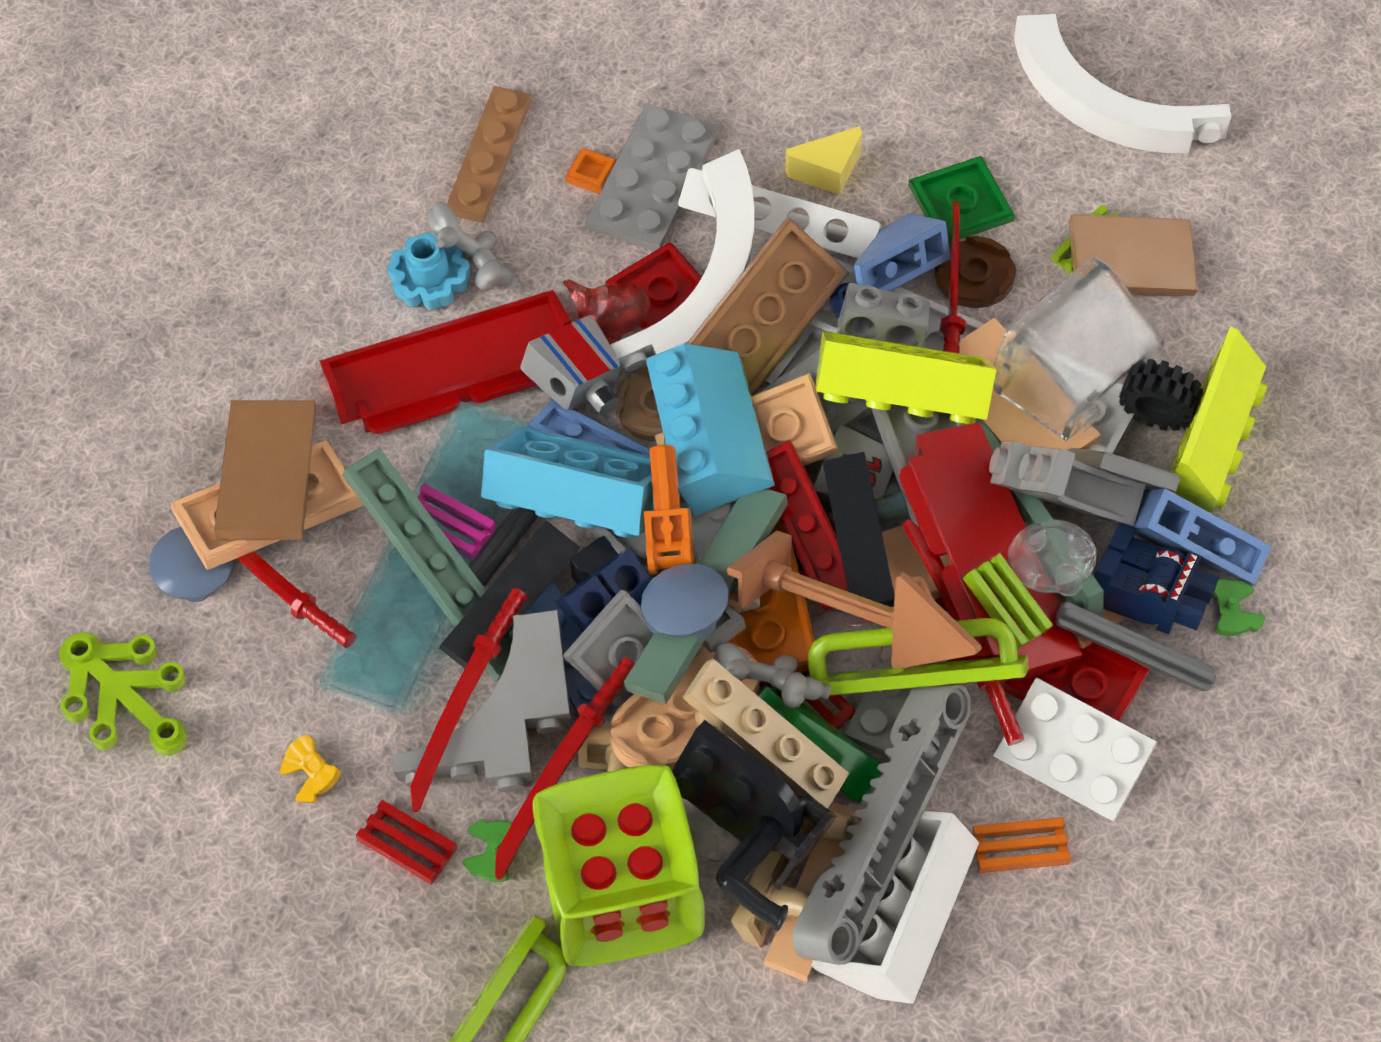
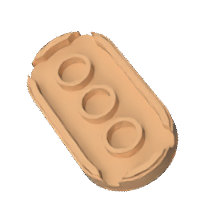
(658, 732)

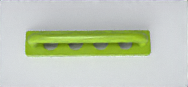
(1007, 666)
(528, 938)

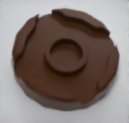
(976, 284)

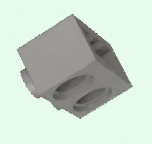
(884, 315)

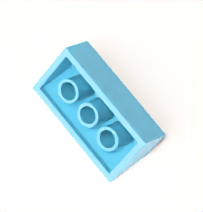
(710, 423)
(569, 480)

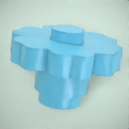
(428, 272)

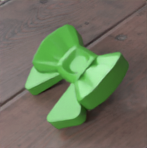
(1232, 619)
(493, 834)

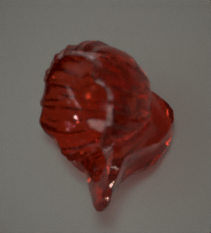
(613, 308)

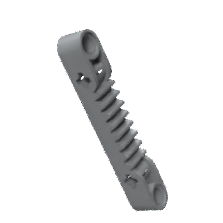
(835, 924)

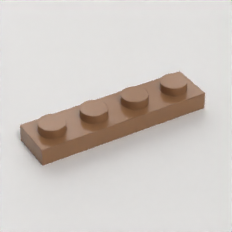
(488, 153)

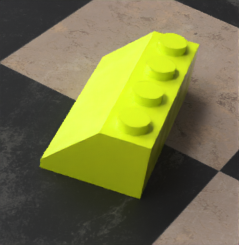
(904, 376)
(1219, 423)

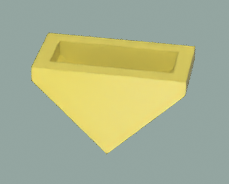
(825, 161)

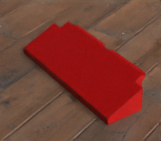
(440, 365)
(971, 525)

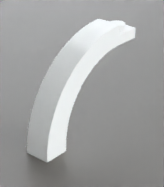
(1102, 109)
(734, 209)

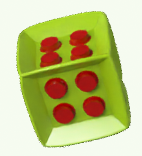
(619, 865)

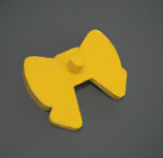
(303, 756)

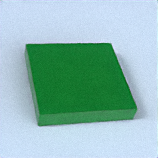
(971, 185)

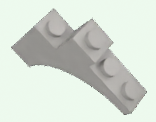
(1065, 482)
(527, 697)

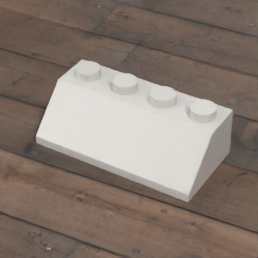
(911, 913)

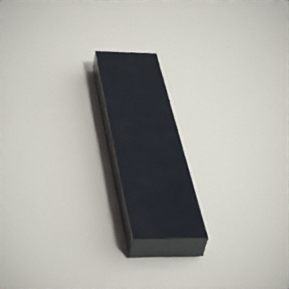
(858, 528)
(529, 571)

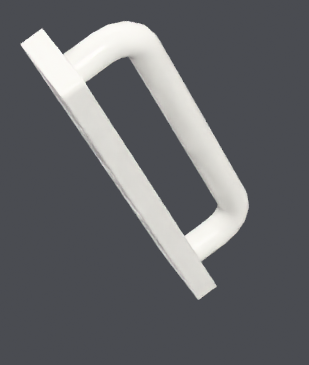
(851, 240)

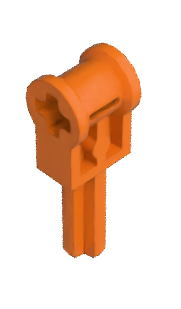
(667, 526)

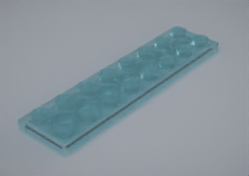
(396, 614)

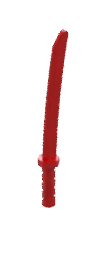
(953, 325)
(302, 604)
(485, 647)
(994, 687)
(589, 718)

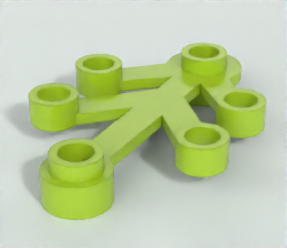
(119, 687)

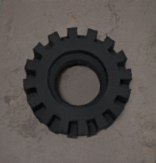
(1160, 394)

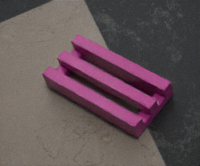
(463, 512)

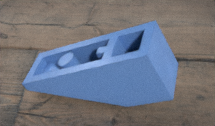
(903, 252)
(1188, 528)

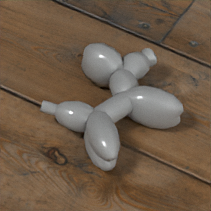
(446, 228)
(780, 675)

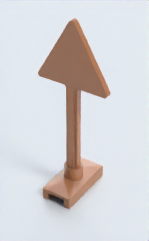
(919, 625)

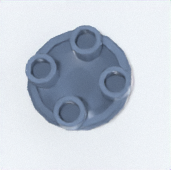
(181, 572)
(685, 601)

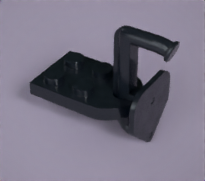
(754, 809)

